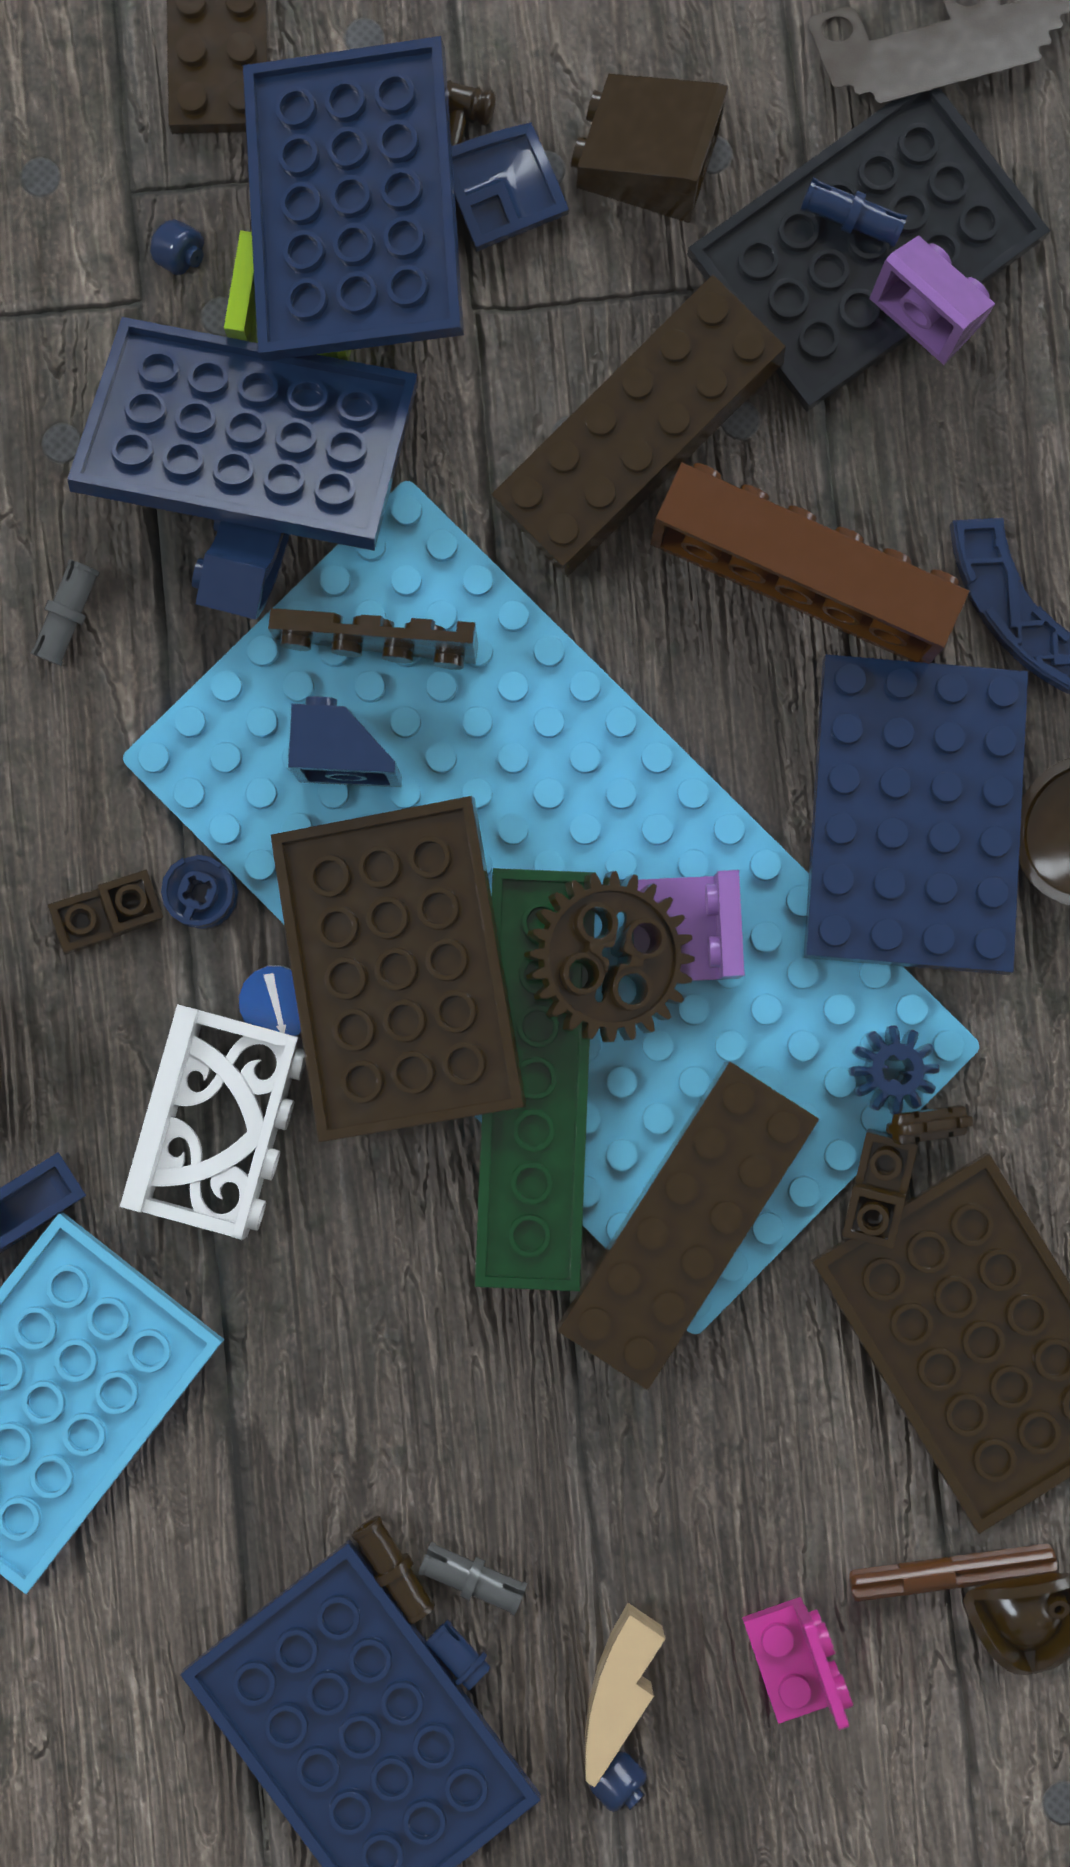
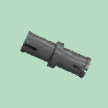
(65, 612)
(472, 1578)

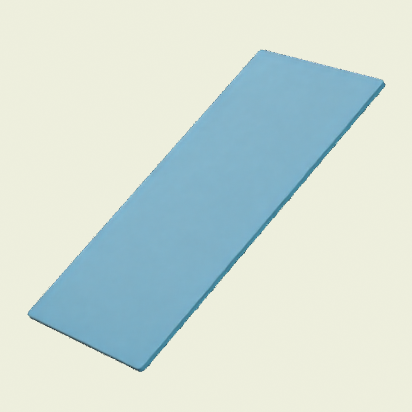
(560, 783)

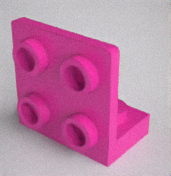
(793, 1662)

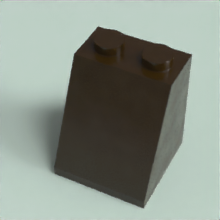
(650, 142)

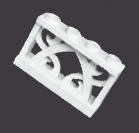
(157, 1167)

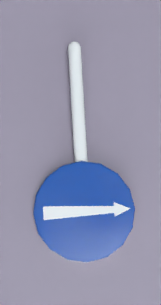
(270, 1000)

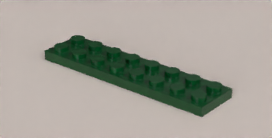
(537, 1152)

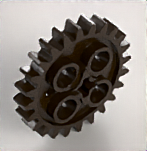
(652, 972)

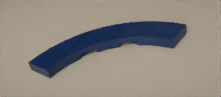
(1004, 604)

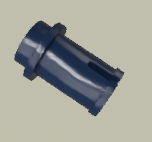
(458, 1655)

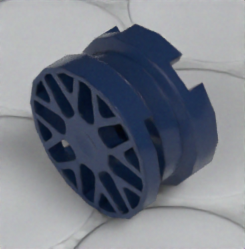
(199, 892)

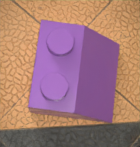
(931, 298)

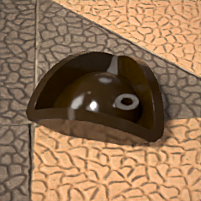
(1023, 1621)

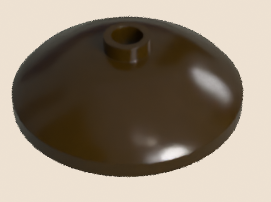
(1046, 832)

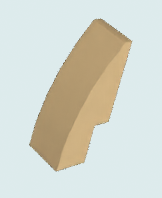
(619, 1689)

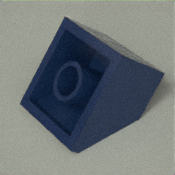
(335, 748)

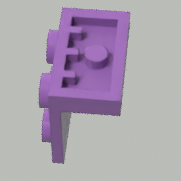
(712, 919)

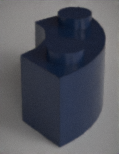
(239, 569)

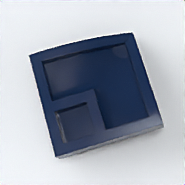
(505, 185)

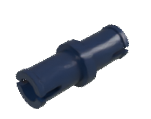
(853, 212)

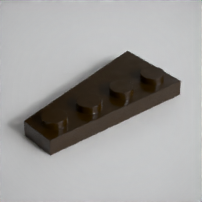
(374, 633)

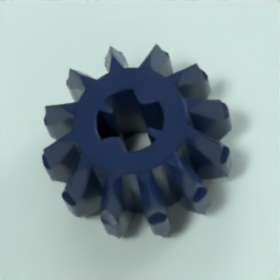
(892, 1088)

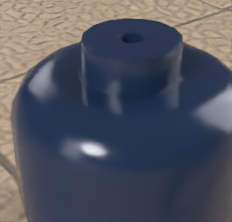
(177, 246)
(621, 1783)

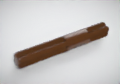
(950, 1572)

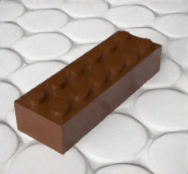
(808, 564)

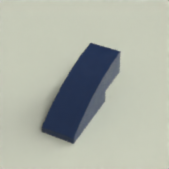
(36, 1199)

